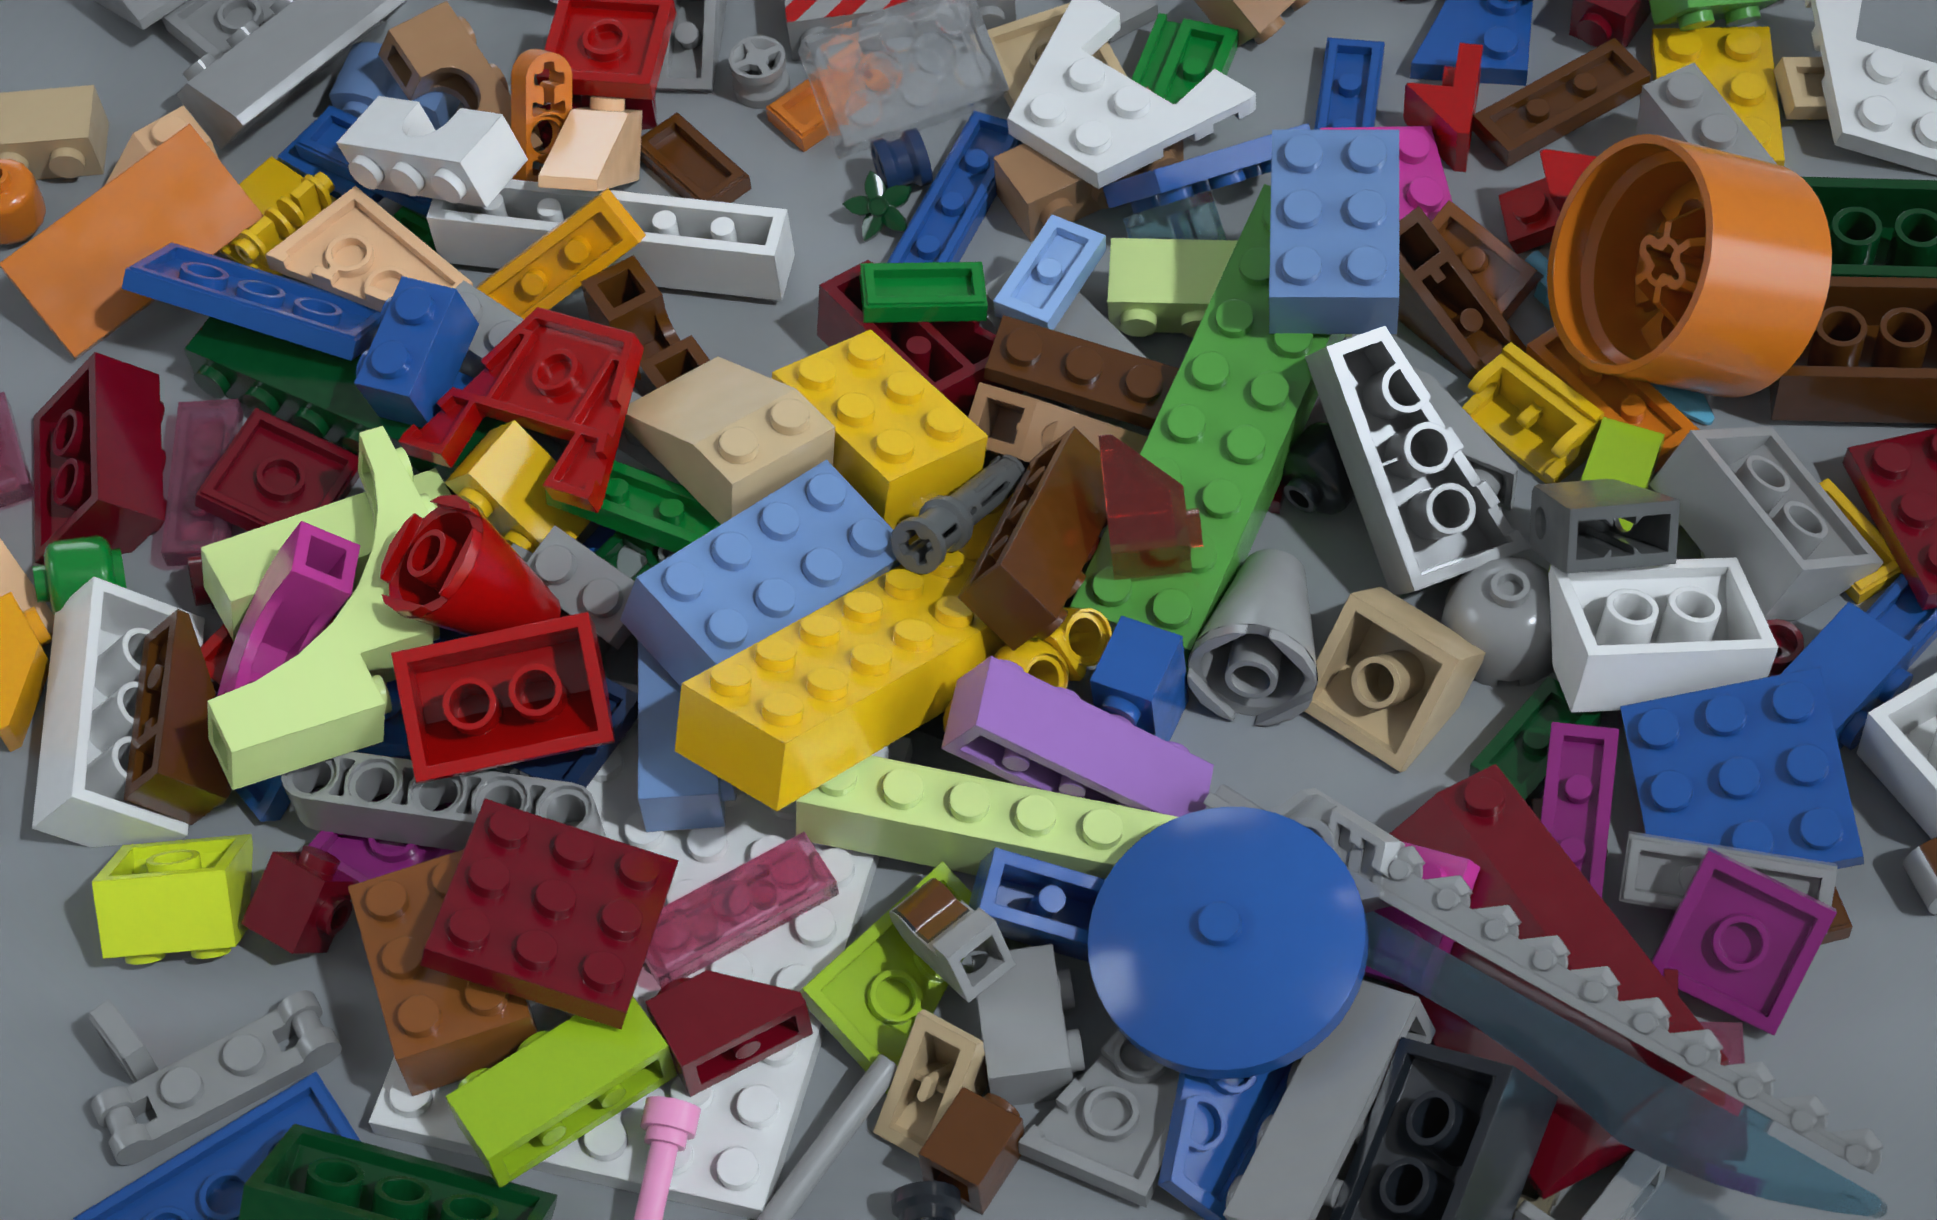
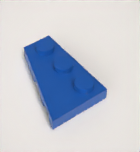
(1495, 24)
(1215, 1136)

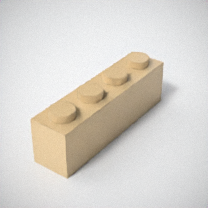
(55, 131)

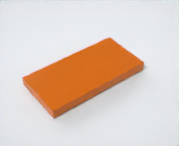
(79, 262)

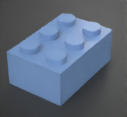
(1334, 231)

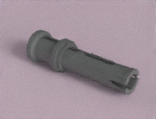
(948, 521)

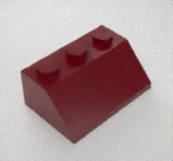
(100, 457)

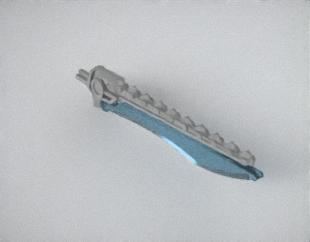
(1612, 1087)

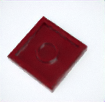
(275, 474)

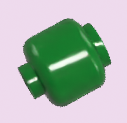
(72, 564)

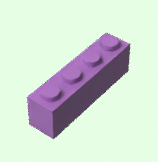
(1067, 746)

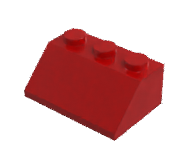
(503, 697)

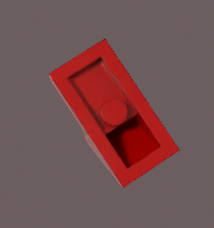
(1448, 107)
(1534, 208)

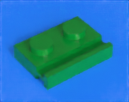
(1183, 55)

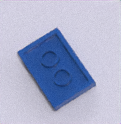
(1194, 175)

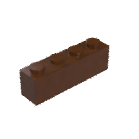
(1041, 543)

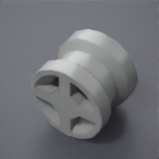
(759, 71)

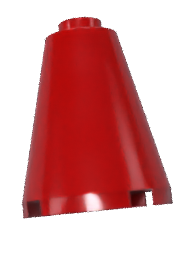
(462, 573)

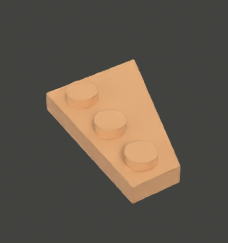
(359, 253)

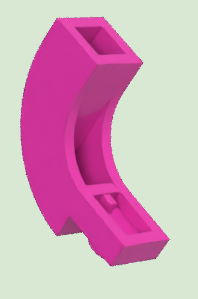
(292, 603)

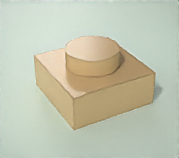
(1801, 88)

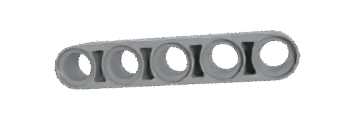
(408, 811)

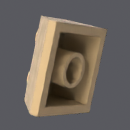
(1391, 676)

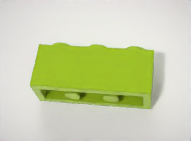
(558, 1089)

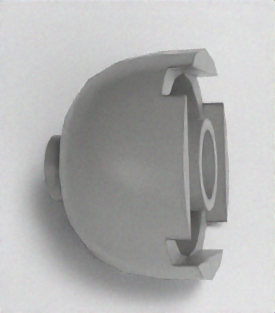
(1507, 615)

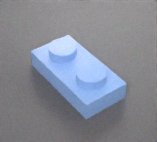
(1050, 273)

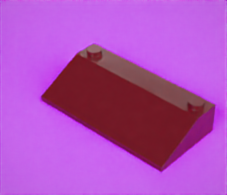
(1533, 875)

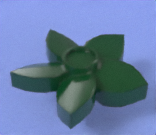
(879, 206)

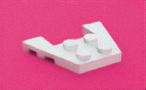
(1874, 95)
(1101, 119)

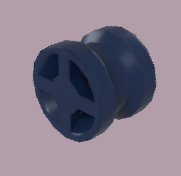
(902, 160)

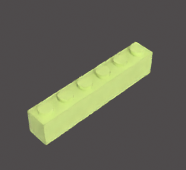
(960, 818)

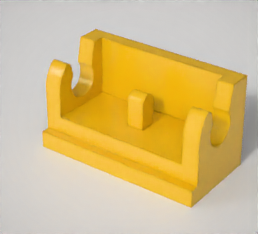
(1533, 415)

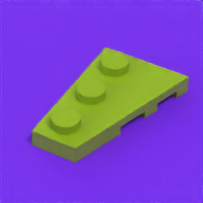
(879, 986)

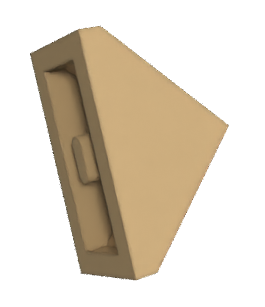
(927, 1080)

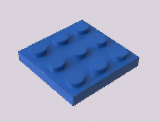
(1746, 768)

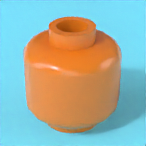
(20, 203)

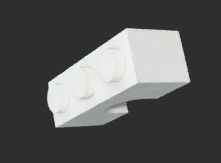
(403, 153)

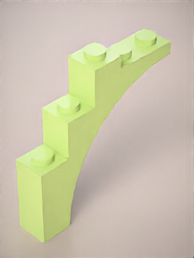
(335, 688)

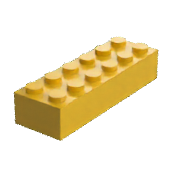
(834, 684)

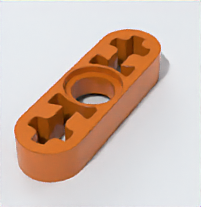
(523, 95)

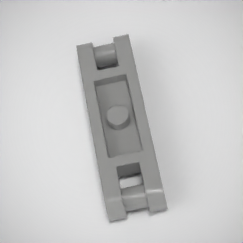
(216, 1079)

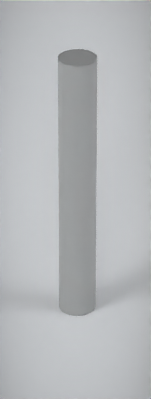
(831, 1141)

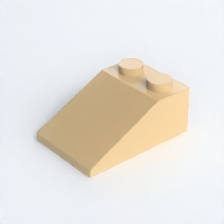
(731, 434)

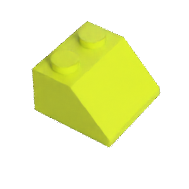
(174, 898)

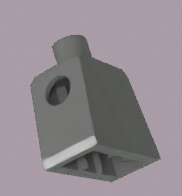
(1580, 529)

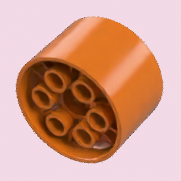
(1688, 267)

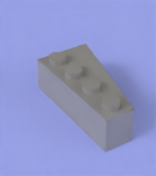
(1406, 467)

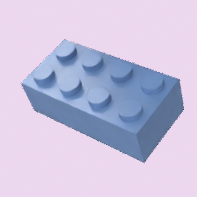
(759, 573)

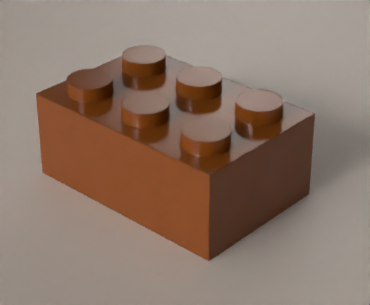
(433, 1019)

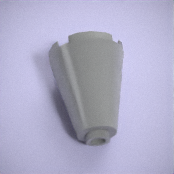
(1258, 644)

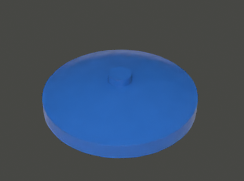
(1228, 942)

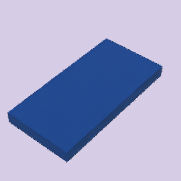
(254, 300)
(211, 1175)

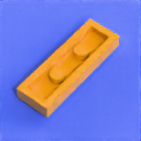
(565, 256)

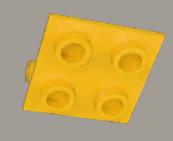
(287, 205)

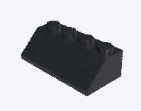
(1446, 1139)

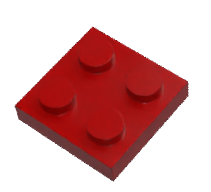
(612, 45)

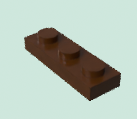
(1560, 102)
(1078, 372)

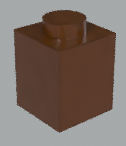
(974, 1147)

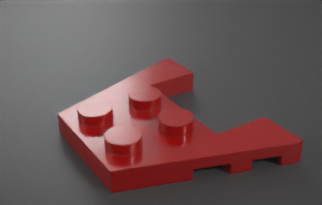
(553, 379)

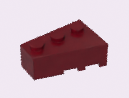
(944, 353)

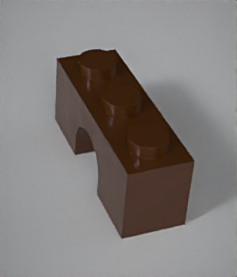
(631, 302)

